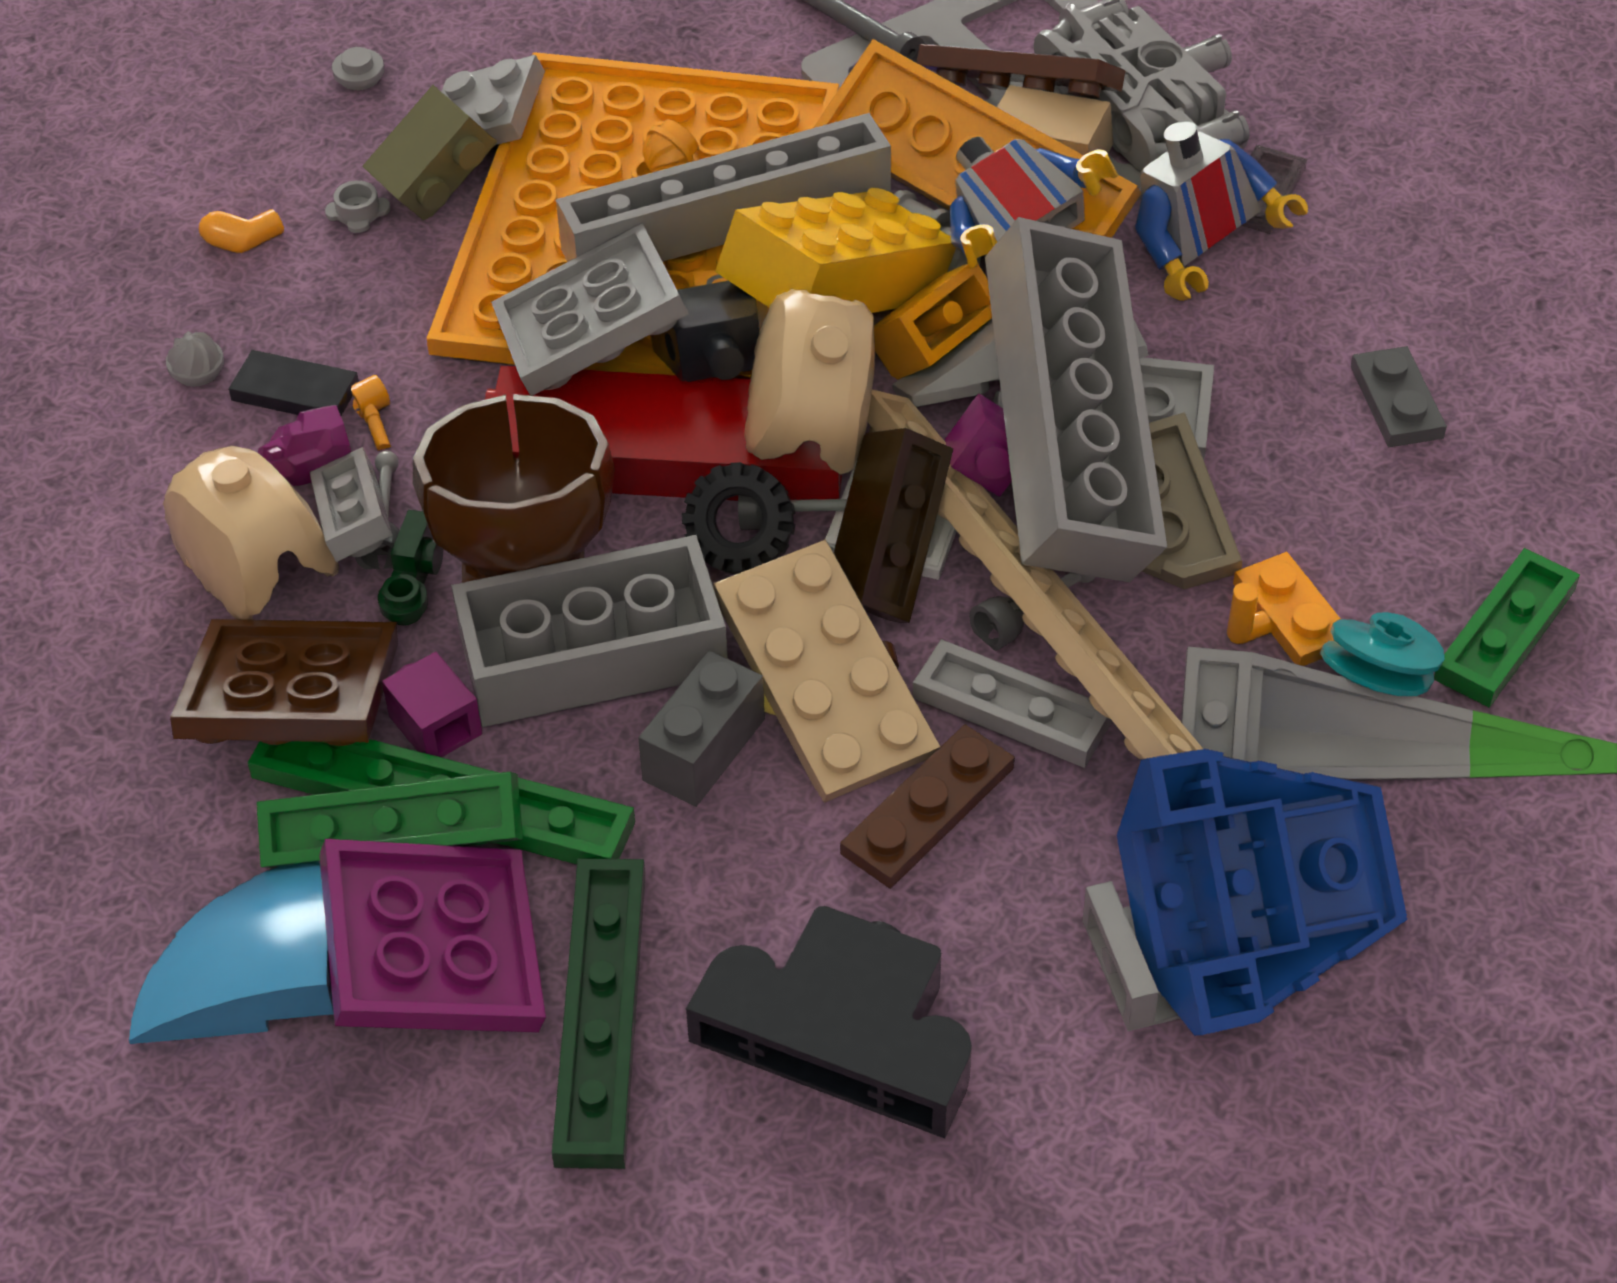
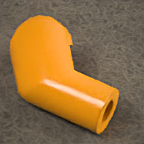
(237, 233)

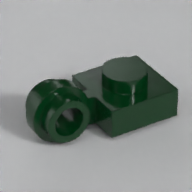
(413, 557)

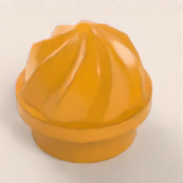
(668, 146)

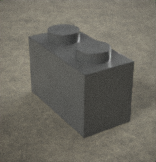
(702, 728)

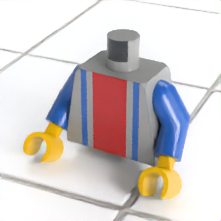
(1018, 184)
(1198, 198)

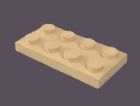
(825, 670)

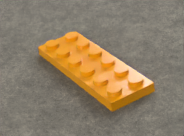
(932, 118)

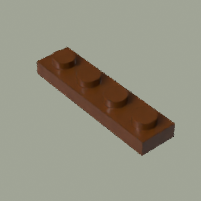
(1036, 71)

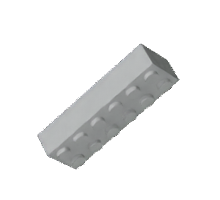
(1074, 402)

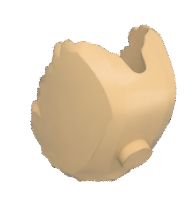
(812, 378)
(235, 520)

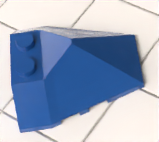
(1252, 881)

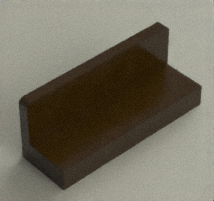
(891, 519)

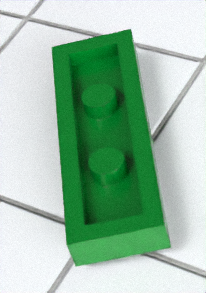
(1506, 627)

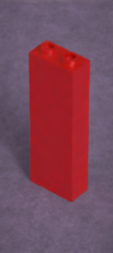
(674, 431)

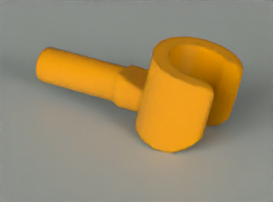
(370, 397)

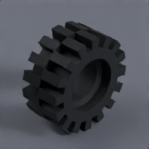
(729, 482)

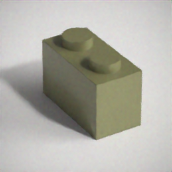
(429, 153)

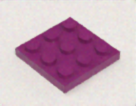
(430, 937)

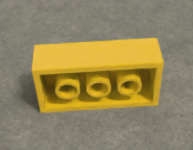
(835, 247)

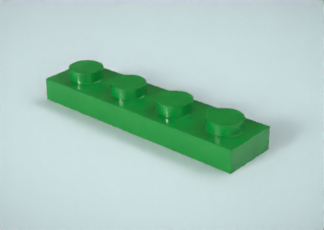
(427, 812)

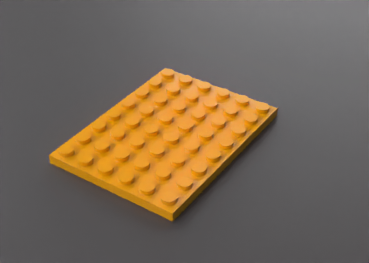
(587, 135)

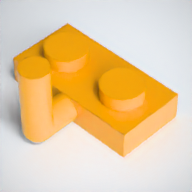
(1284, 602)

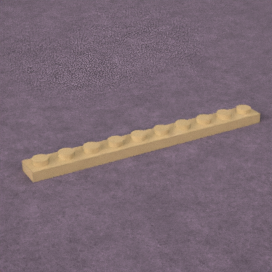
(1047, 602)

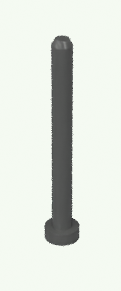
(905, 44)

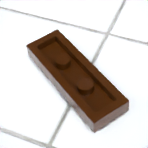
(927, 806)

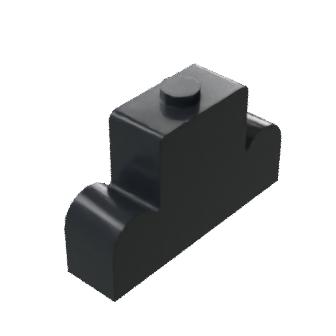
(841, 1019)

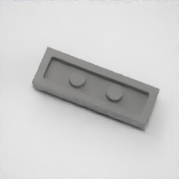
(350, 505)
(1011, 703)

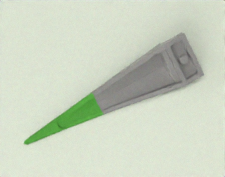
(1336, 728)

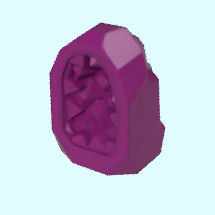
(307, 444)

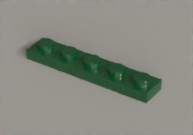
(599, 1015)

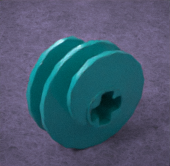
(1386, 655)

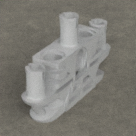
(1160, 79)

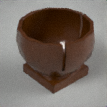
(509, 510)

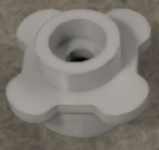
(357, 206)

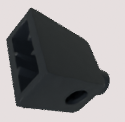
(714, 336)

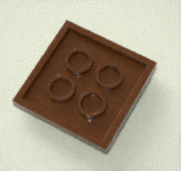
(286, 681)

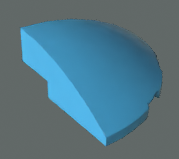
(242, 962)

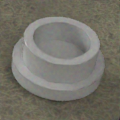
(358, 68)

